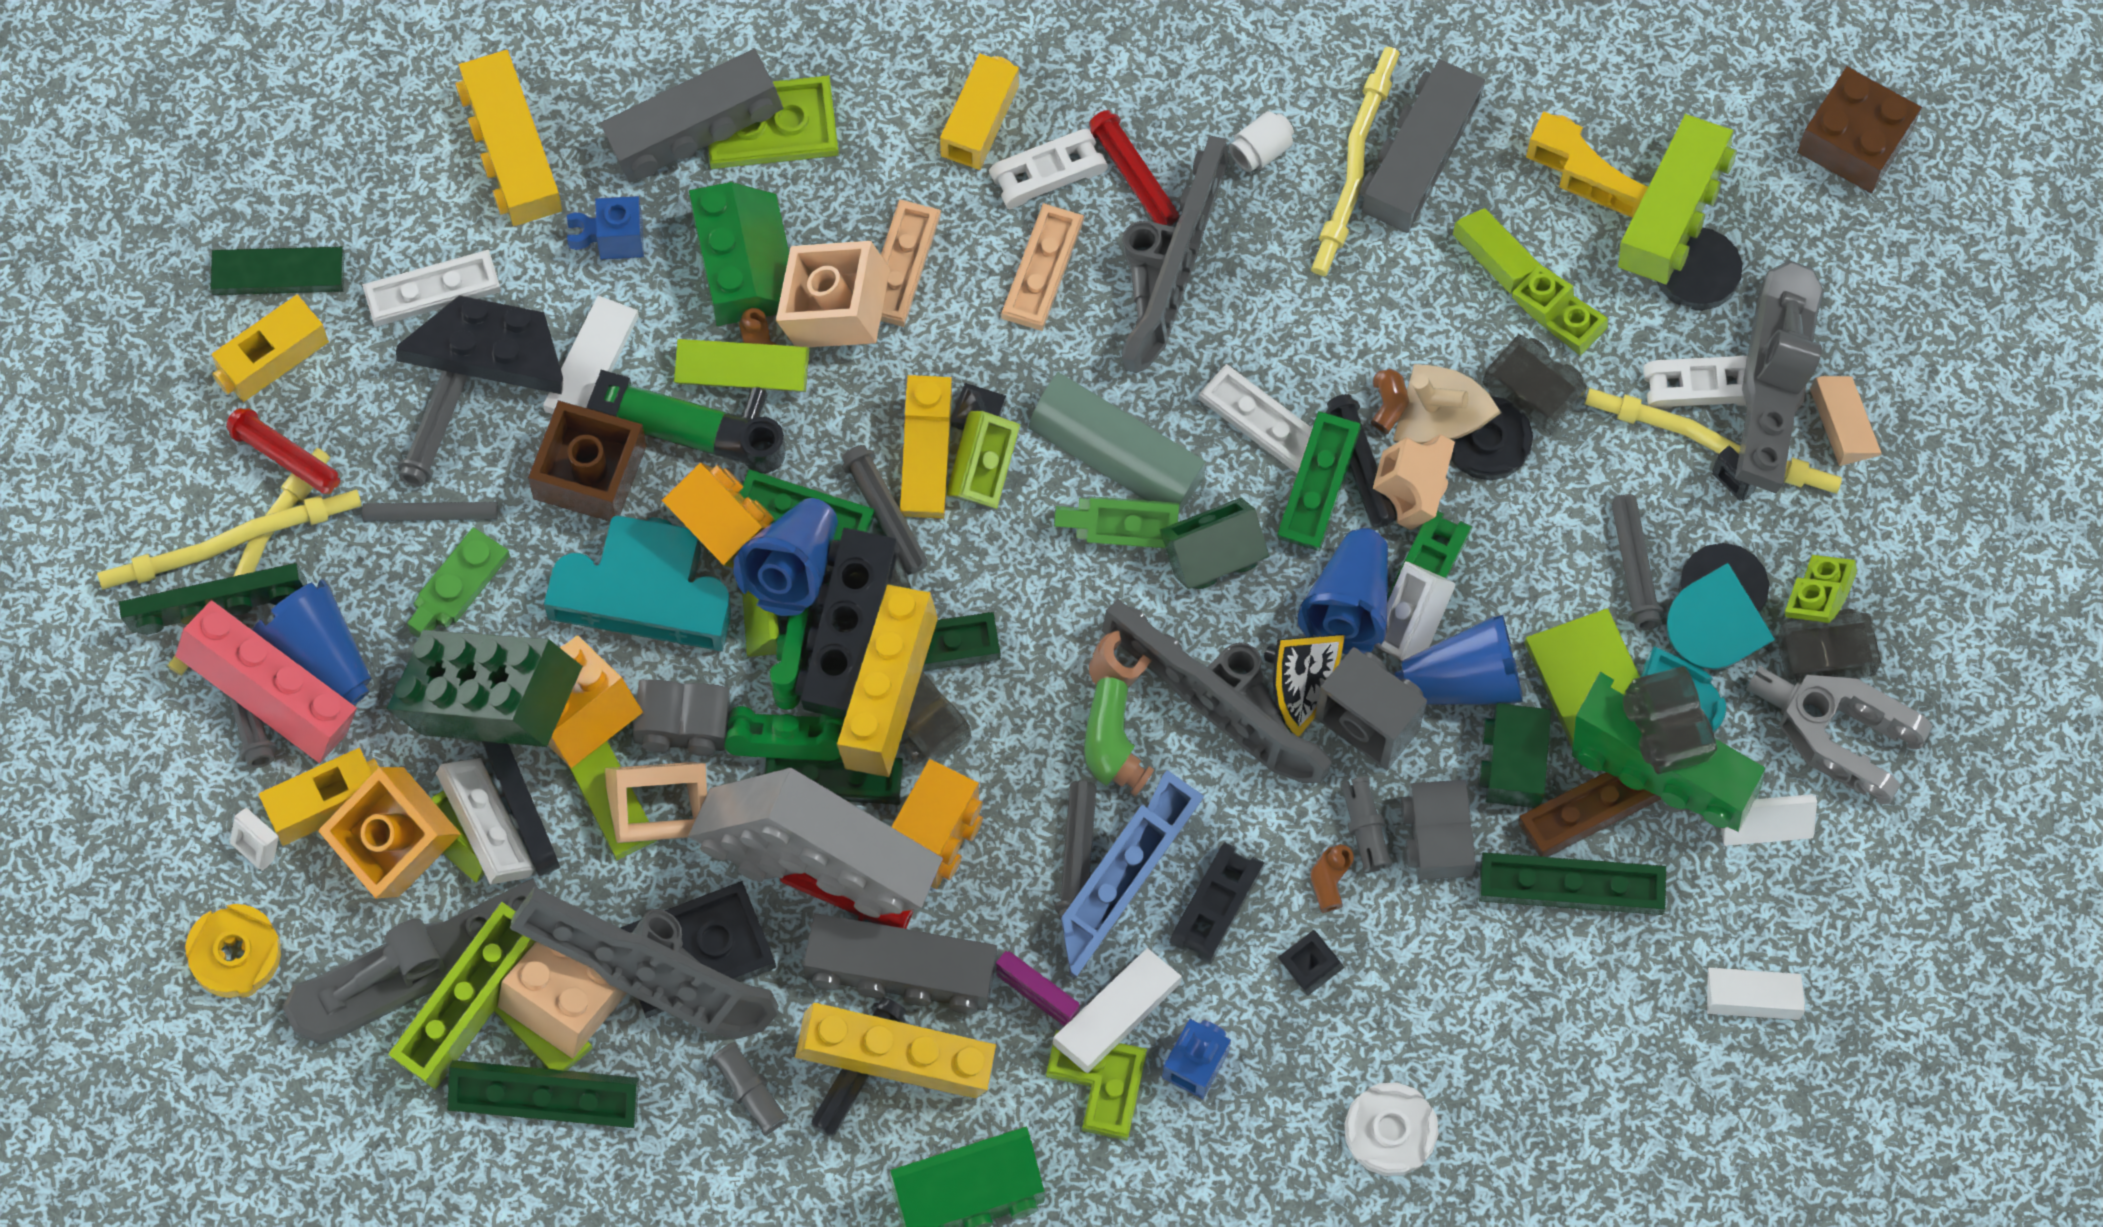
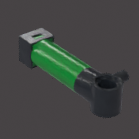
(694, 424)

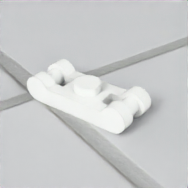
(1048, 167)
(1700, 381)

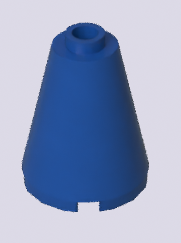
(788, 558)
(1351, 593)
(316, 637)
(1467, 668)

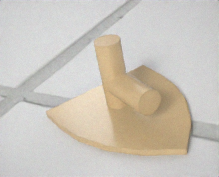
(1443, 404)

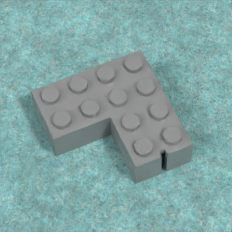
(795, 825)

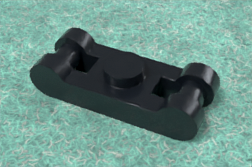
(1217, 902)

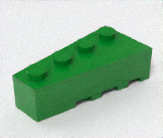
(1610, 742)

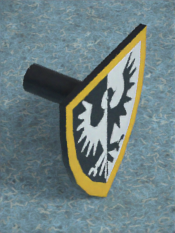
(1299, 672)

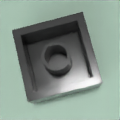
(1371, 707)

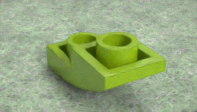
(1555, 307)
(1822, 589)

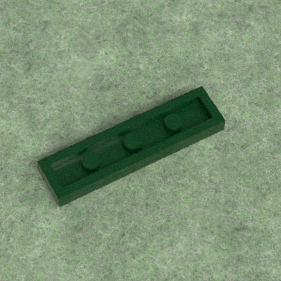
(234, 594)
(953, 643)
(1572, 883)
(543, 1094)

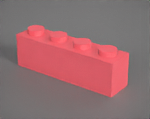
(265, 681)

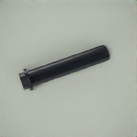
(1363, 464)
(848, 1082)

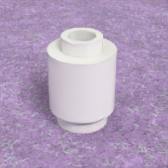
(1262, 141)

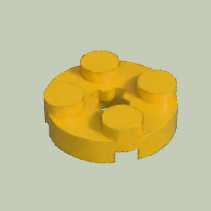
(226, 926)

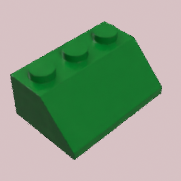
(740, 248)
(971, 1184)

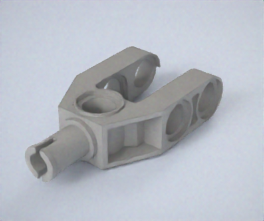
(1854, 700)

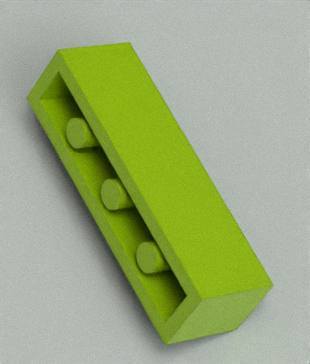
(1676, 199)
(462, 1000)

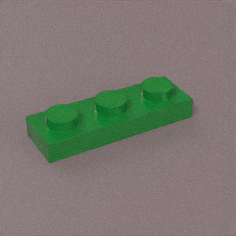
(1319, 481)
(780, 496)

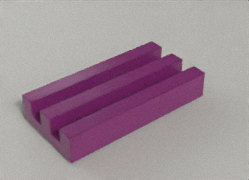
(1036, 988)

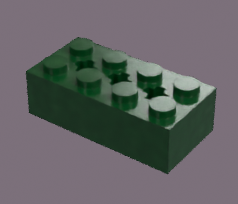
(485, 687)

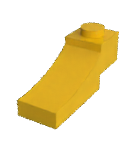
(1560, 146)
(926, 446)

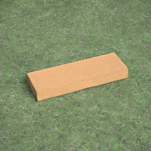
(906, 255)
(1042, 267)

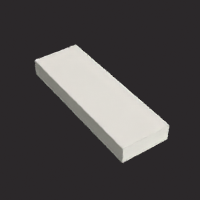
(431, 287)
(594, 349)
(1257, 416)
(485, 821)
(1117, 1010)

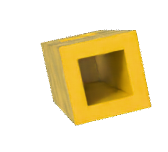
(979, 111)
(268, 349)
(311, 798)

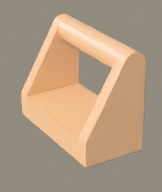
(650, 775)

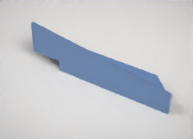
(1126, 868)

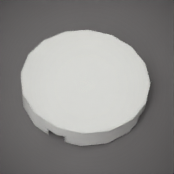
(1393, 1144)

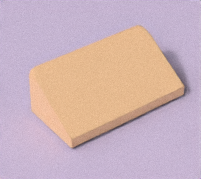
(1844, 419)

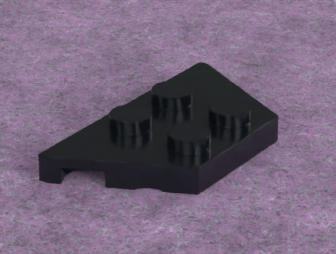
(487, 343)

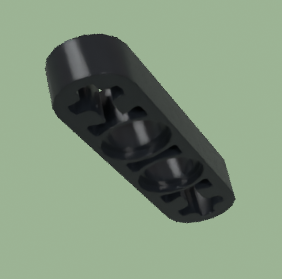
(522, 807)

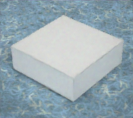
(254, 839)

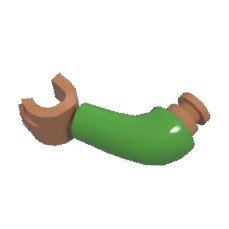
(1105, 743)

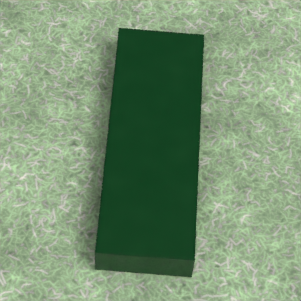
(277, 270)
(846, 783)

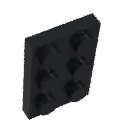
(721, 934)

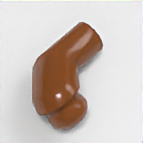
(755, 327)
(1394, 398)
(1327, 873)

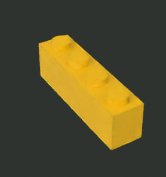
(510, 138)
(887, 681)
(895, 1050)

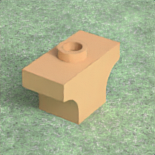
(1415, 478)

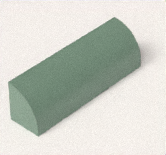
(1116, 443)

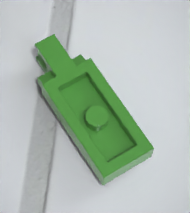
(1118, 520)
(457, 582)

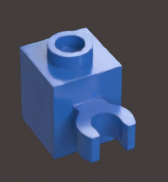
(615, 228)
(1197, 1057)

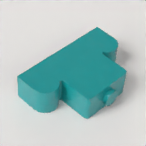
(642, 587)

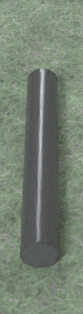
(430, 511)

